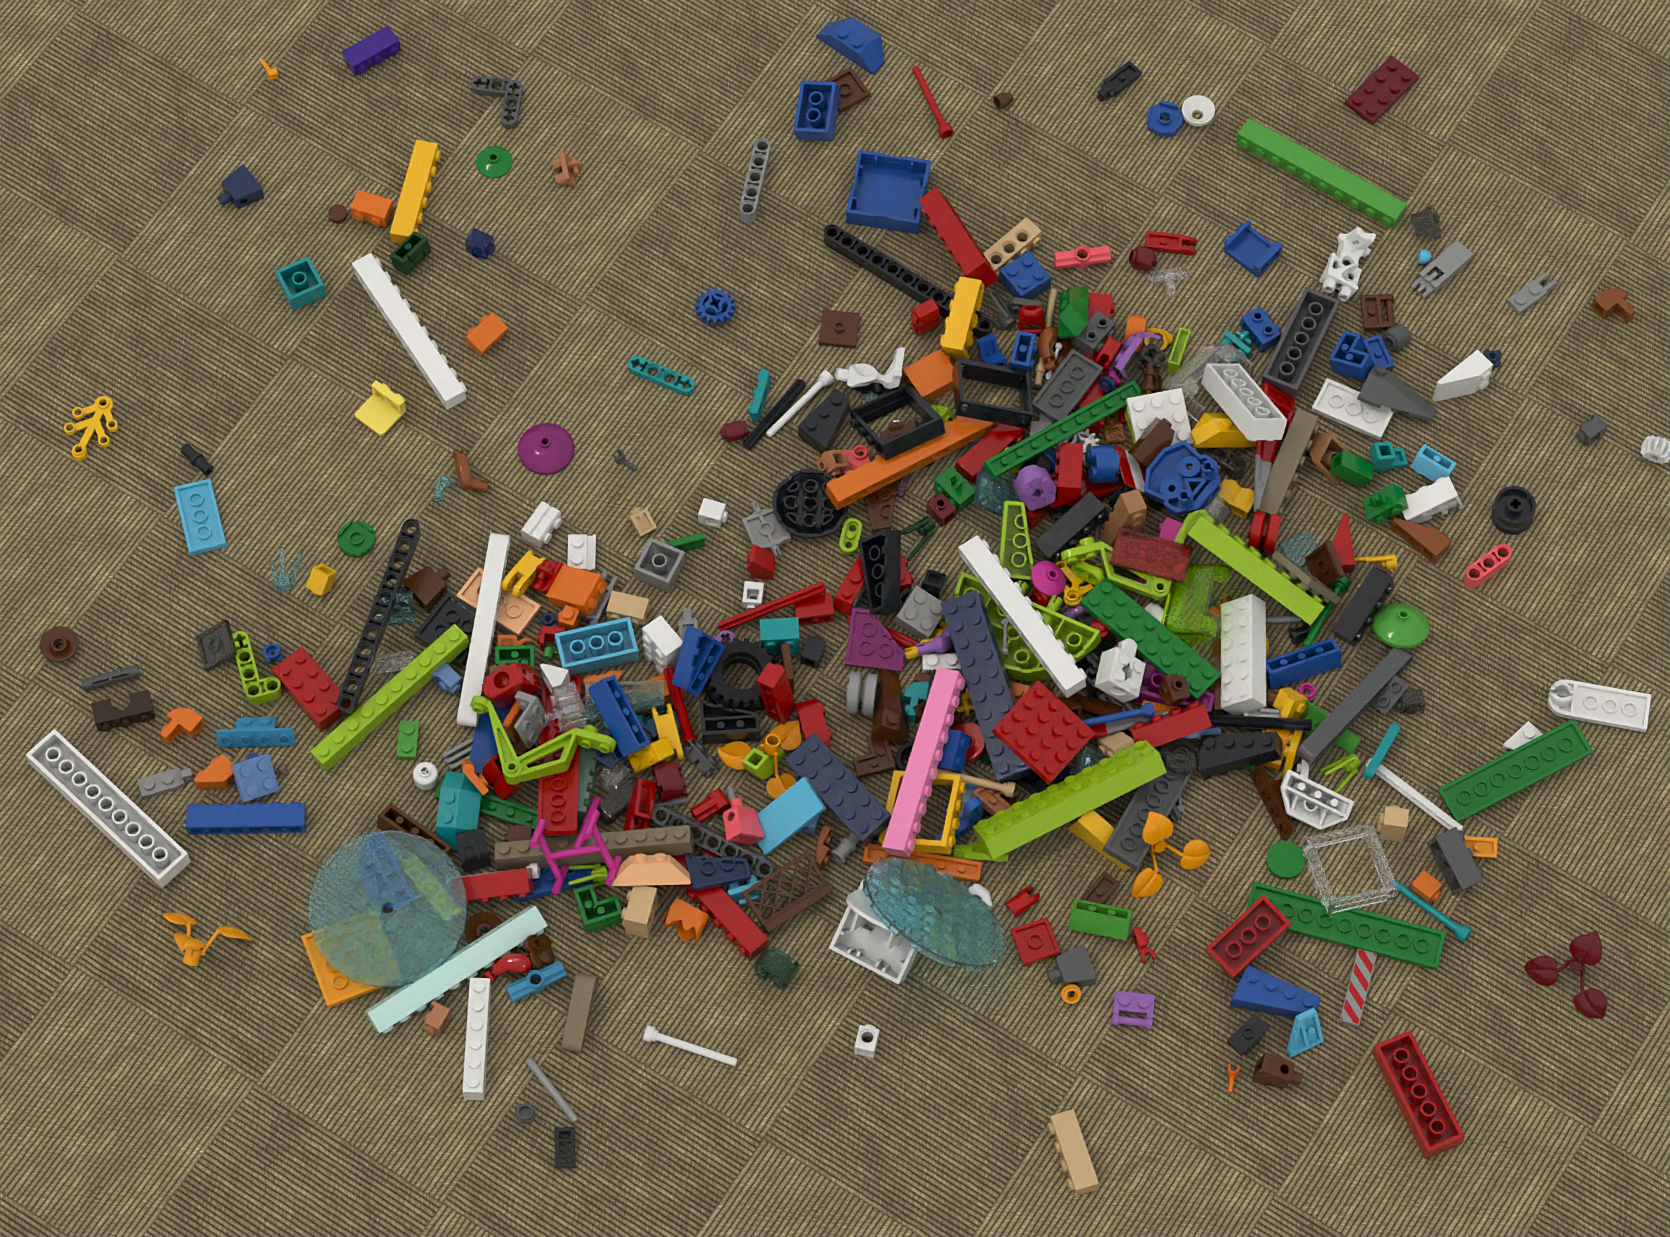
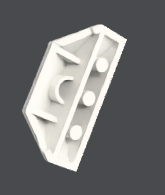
(1313, 802)

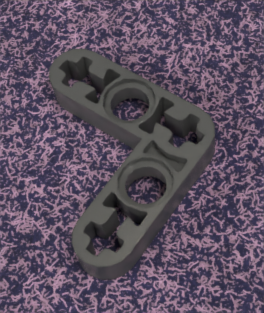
(506, 92)

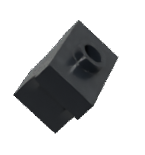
(1248, 1035)

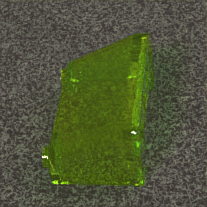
(1188, 603)

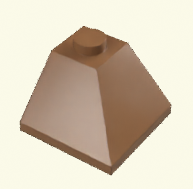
(1322, 450)

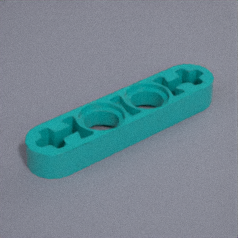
(659, 379)
(1381, 751)

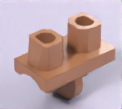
(569, 166)

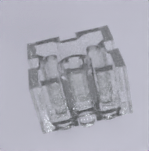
(568, 708)

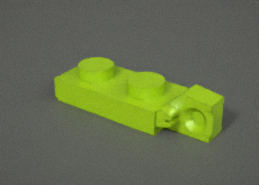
(975, 852)

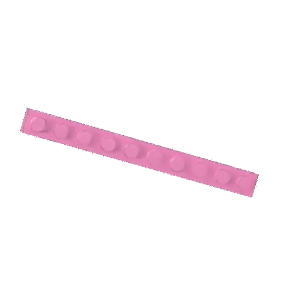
(923, 762)

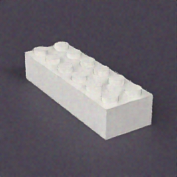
(1244, 402)
(1243, 655)

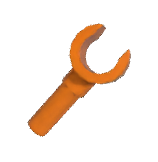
(1232, 1074)

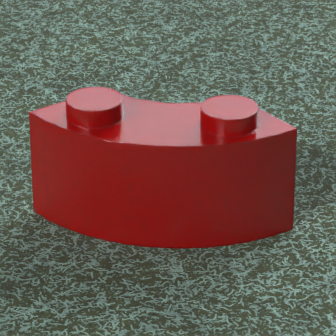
(811, 720)

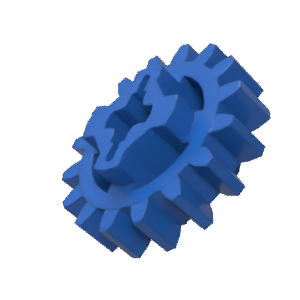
(709, 312)

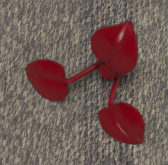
(1584, 950)

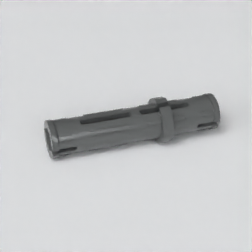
(90, 683)

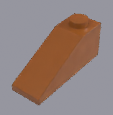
(1424, 539)

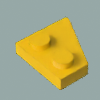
(1290, 751)

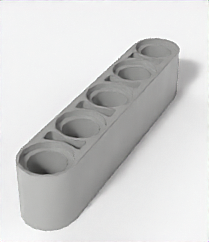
(755, 173)

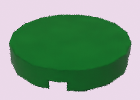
(356, 539)
(1285, 860)

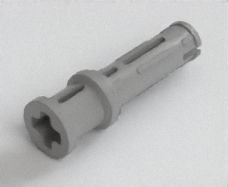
(847, 845)

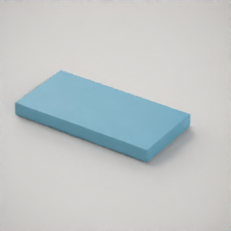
(200, 517)
(788, 814)

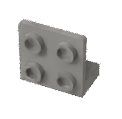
(532, 720)

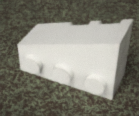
(1431, 500)

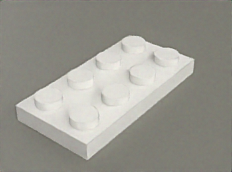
(1341, 405)

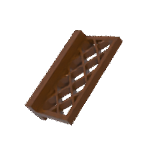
(800, 902)

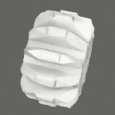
(1656, 449)

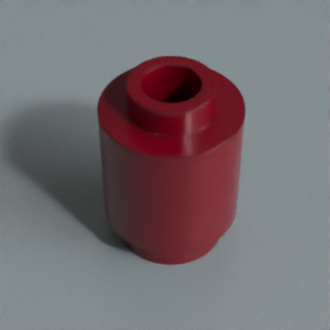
(734, 431)

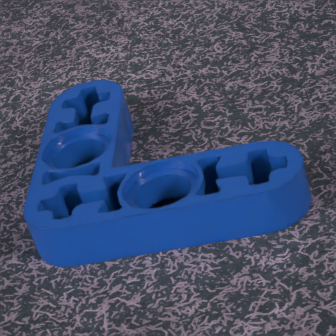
(971, 816)

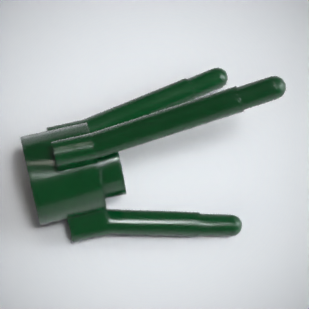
(922, 526)

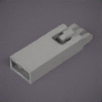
(1448, 262)

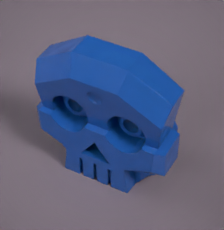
(1171, 471)

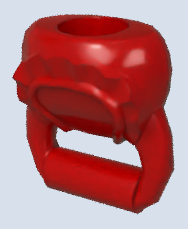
(1031, 315)

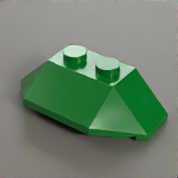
(1072, 311)

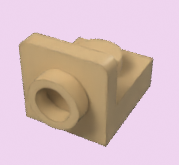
(642, 521)

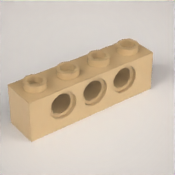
(1026, 231)

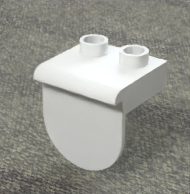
(869, 942)

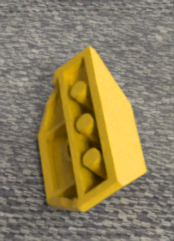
(1218, 431)

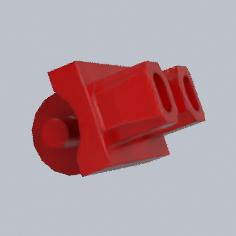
(546, 575)

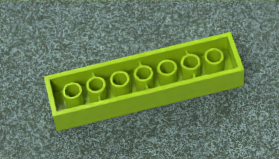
(1253, 567)

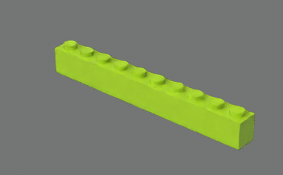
(389, 698)

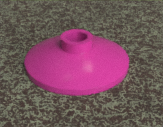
(1044, 582)

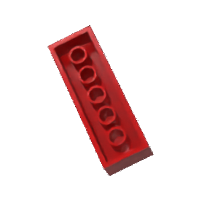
(957, 238)
(1418, 1094)

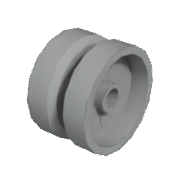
(859, 693)

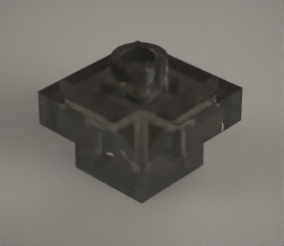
(1426, 223)

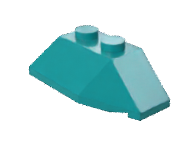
(457, 807)

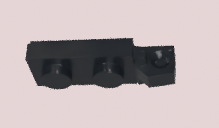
(1119, 81)

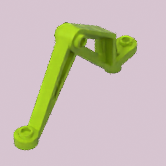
(1089, 550)
(516, 769)

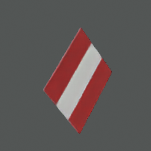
(1132, 470)

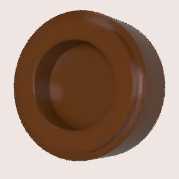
(337, 213)

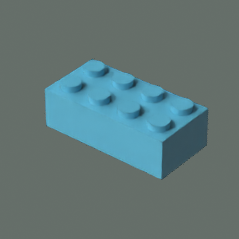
(597, 646)

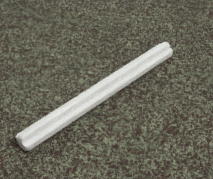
(1415, 797)

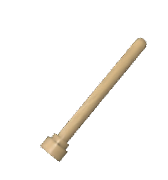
(1006, 788)

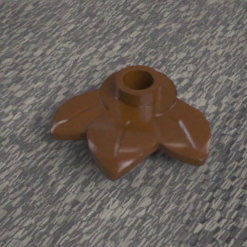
(896, 428)
(539, 950)

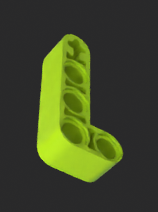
(249, 667)

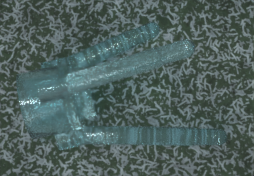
(283, 581)

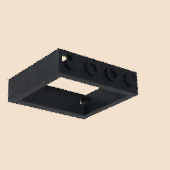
(995, 375)
(888, 403)

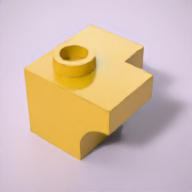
(1290, 703)

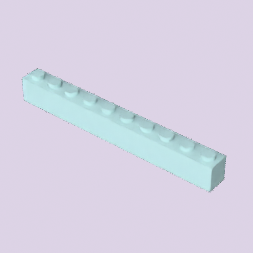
(456, 968)

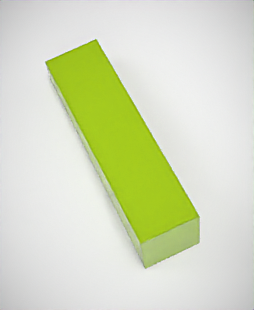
(1178, 350)

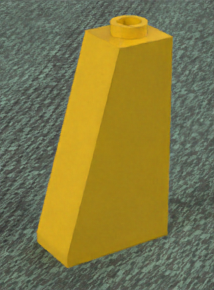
(1095, 832)

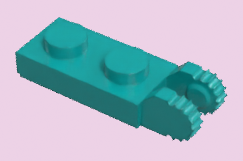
(759, 394)

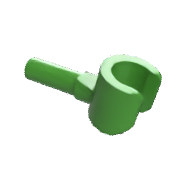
(549, 652)

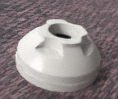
(1201, 105)

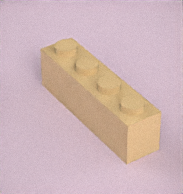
(1073, 1153)

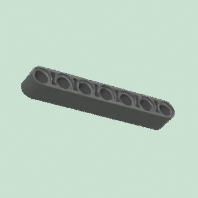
(705, 840)

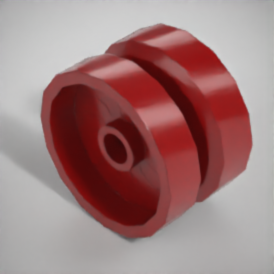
(1264, 532)

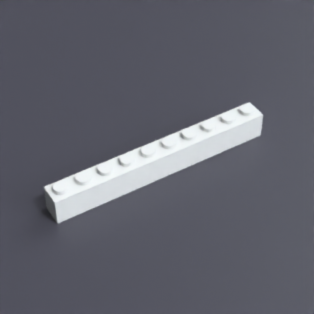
(409, 332)
(1022, 616)

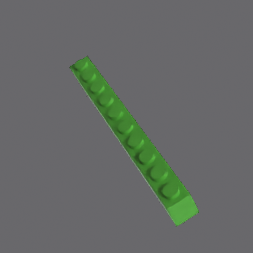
(1321, 173)

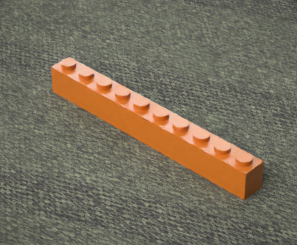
(881, 472)

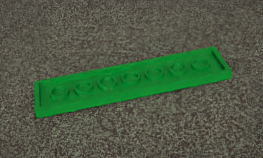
(1153, 639)
(1515, 771)

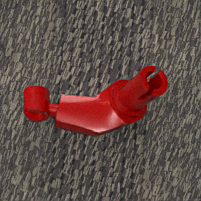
(510, 962)

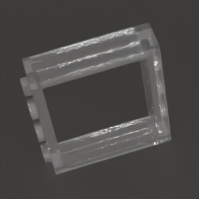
(1379, 859)

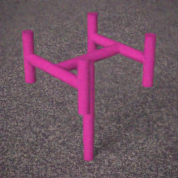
(587, 829)

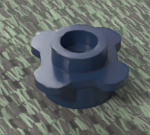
(1495, 354)

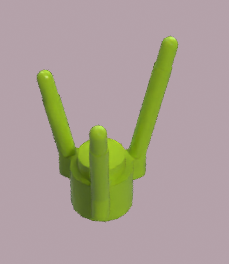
(1348, 764)
(598, 874)

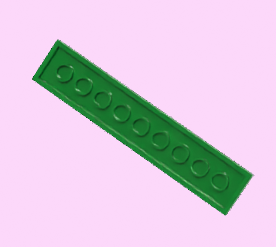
(1355, 928)

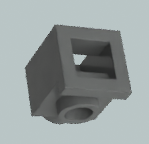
(1591, 430)

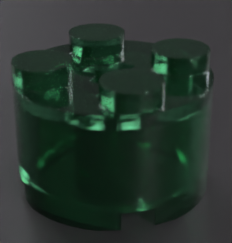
(776, 967)

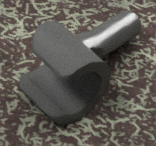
(619, 460)

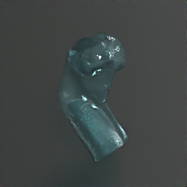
(440, 485)

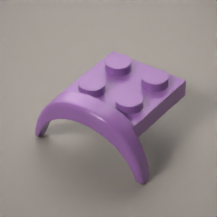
(1128, 349)

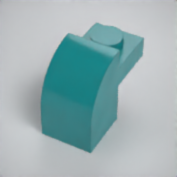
(1386, 457)
(913, 696)

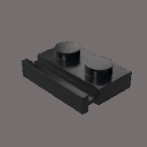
(473, 849)

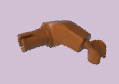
(1045, 347)
(464, 474)

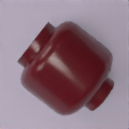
(1142, 258)

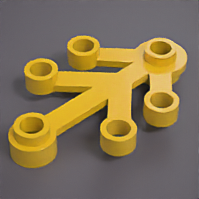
(92, 424)
(1074, 592)

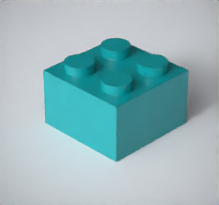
(300, 283)
(778, 632)

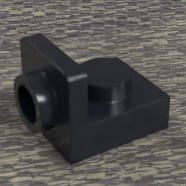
(933, 582)

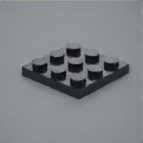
(447, 613)

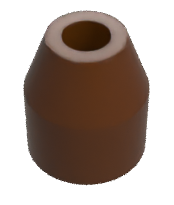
(1002, 100)

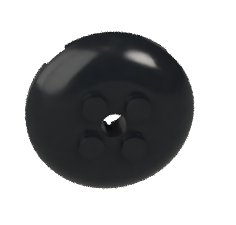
(804, 489)

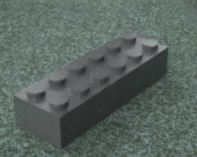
(1301, 342)

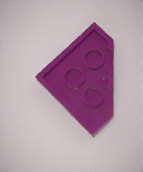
(871, 644)

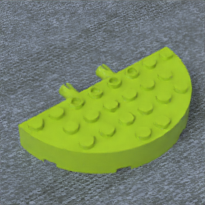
(1020, 660)

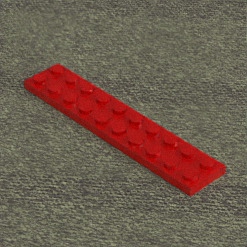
(560, 791)

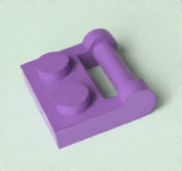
(1133, 1004)

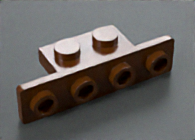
(1272, 798)

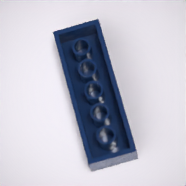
(840, 789)

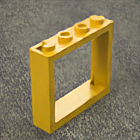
(952, 820)

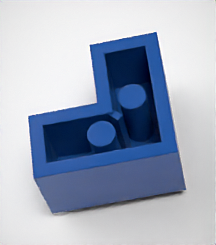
(1350, 357)

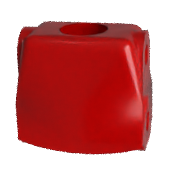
(505, 683)

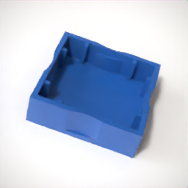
(888, 192)

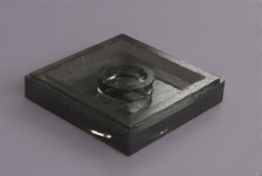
(216, 645)

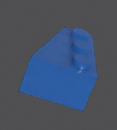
(696, 660)

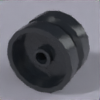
(1513, 510)

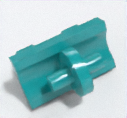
(1239, 342)

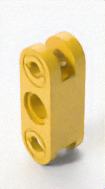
(522, 574)
(666, 727)

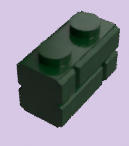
(410, 253)

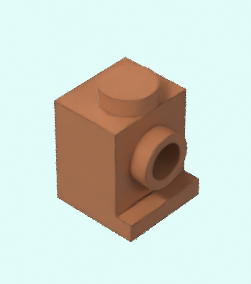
(436, 1019)

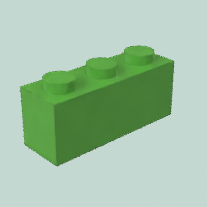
(1100, 919)

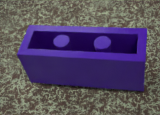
(371, 51)

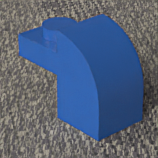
(989, 351)

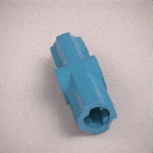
(524, 987)

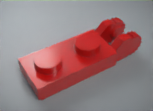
(1170, 242)

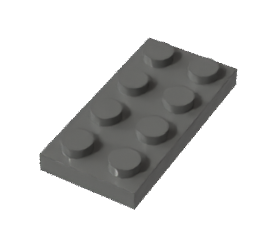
(1067, 386)

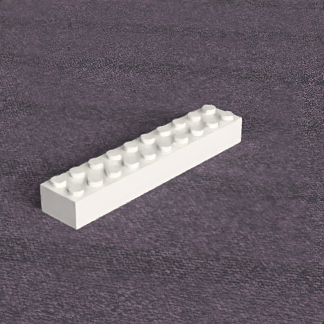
(108, 808)

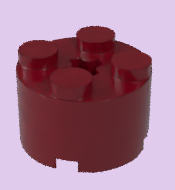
(669, 781)

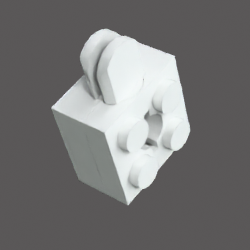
(1120, 671)

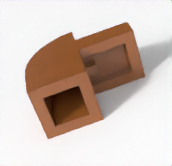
(1612, 301)

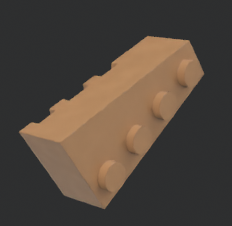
(1128, 514)

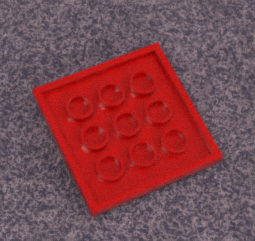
(1043, 732)

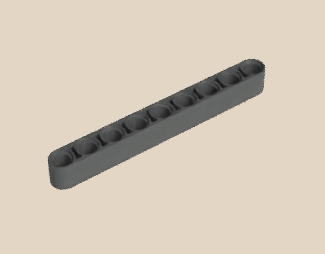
(1353, 705)

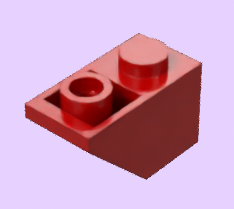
(760, 563)

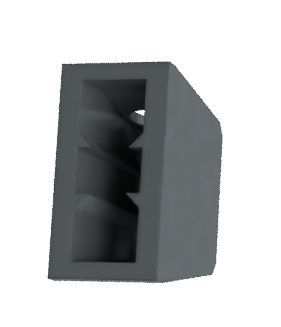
(1073, 968)

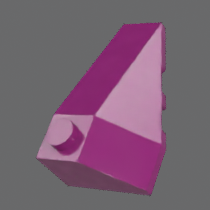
(1150, 690)

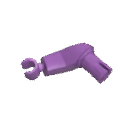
(939, 644)

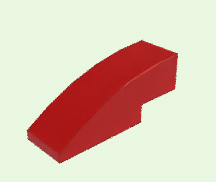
(640, 805)

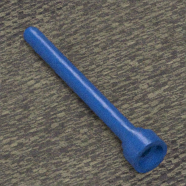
(1145, 711)

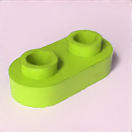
(849, 537)
(1087, 572)

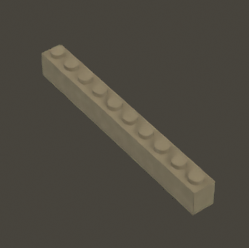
(666, 840)

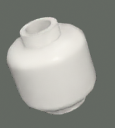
(425, 776)

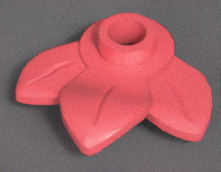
(854, 459)

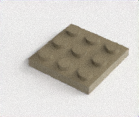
(1305, 578)

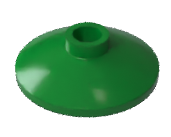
(494, 168)

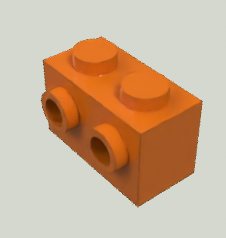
(371, 208)
(486, 333)

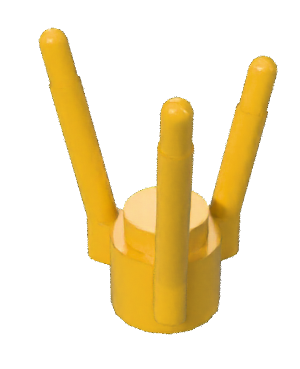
(1388, 561)

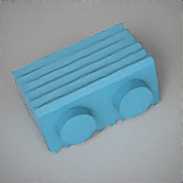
(1432, 464)

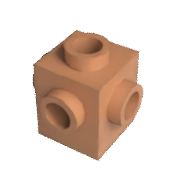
(833, 462)

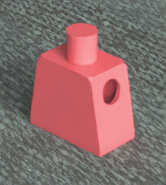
(742, 824)

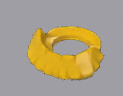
(1167, 337)

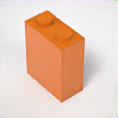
(930, 375)
(576, 589)

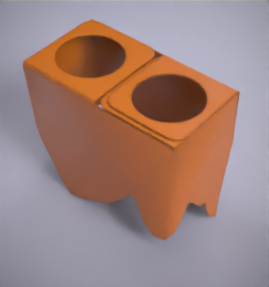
(688, 920)

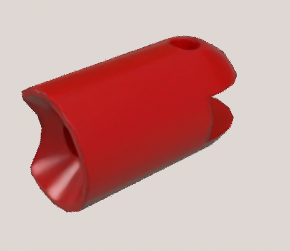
(1109, 352)
(1022, 901)

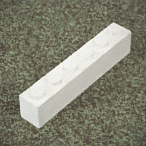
(477, 1039)

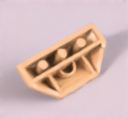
(651, 870)

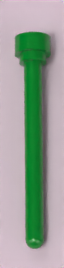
(1339, 586)

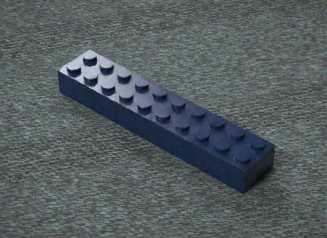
(984, 677)

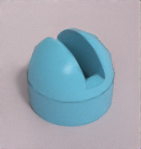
(1424, 256)

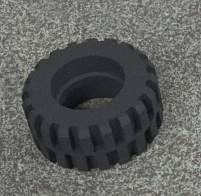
(744, 653)

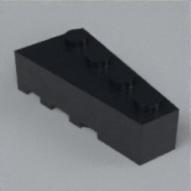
(881, 570)
(1237, 751)

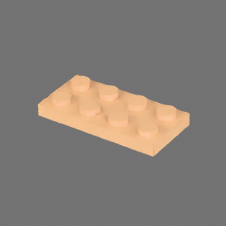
(513, 612)

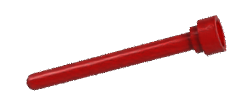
(944, 129)

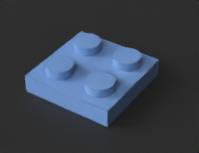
(255, 777)

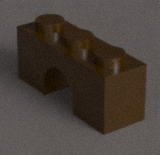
(138, 711)

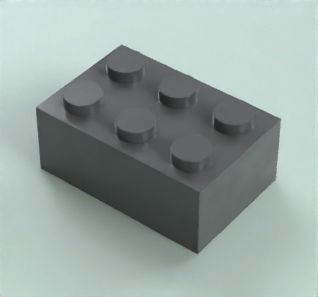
(1455, 860)

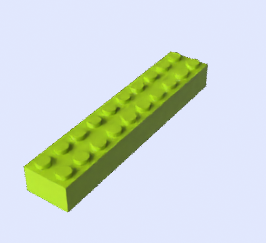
(1069, 799)

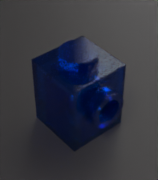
(480, 244)

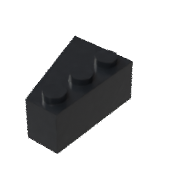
(824, 422)
(727, 724)

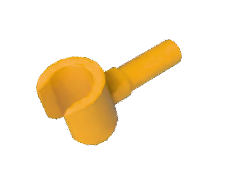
(272, 73)

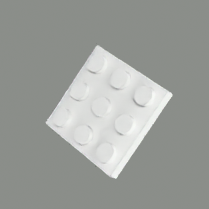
(1162, 405)

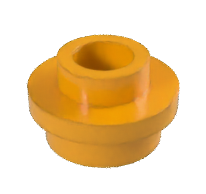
(1071, 999)

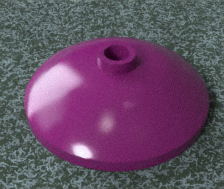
(545, 458)

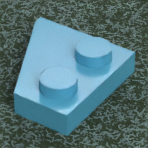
(1305, 1033)

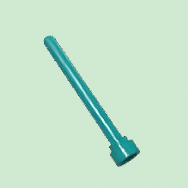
(1462, 932)

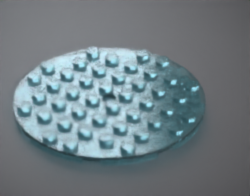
(934, 913)
(394, 946)

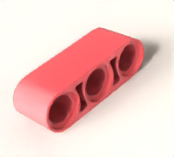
(1492, 559)

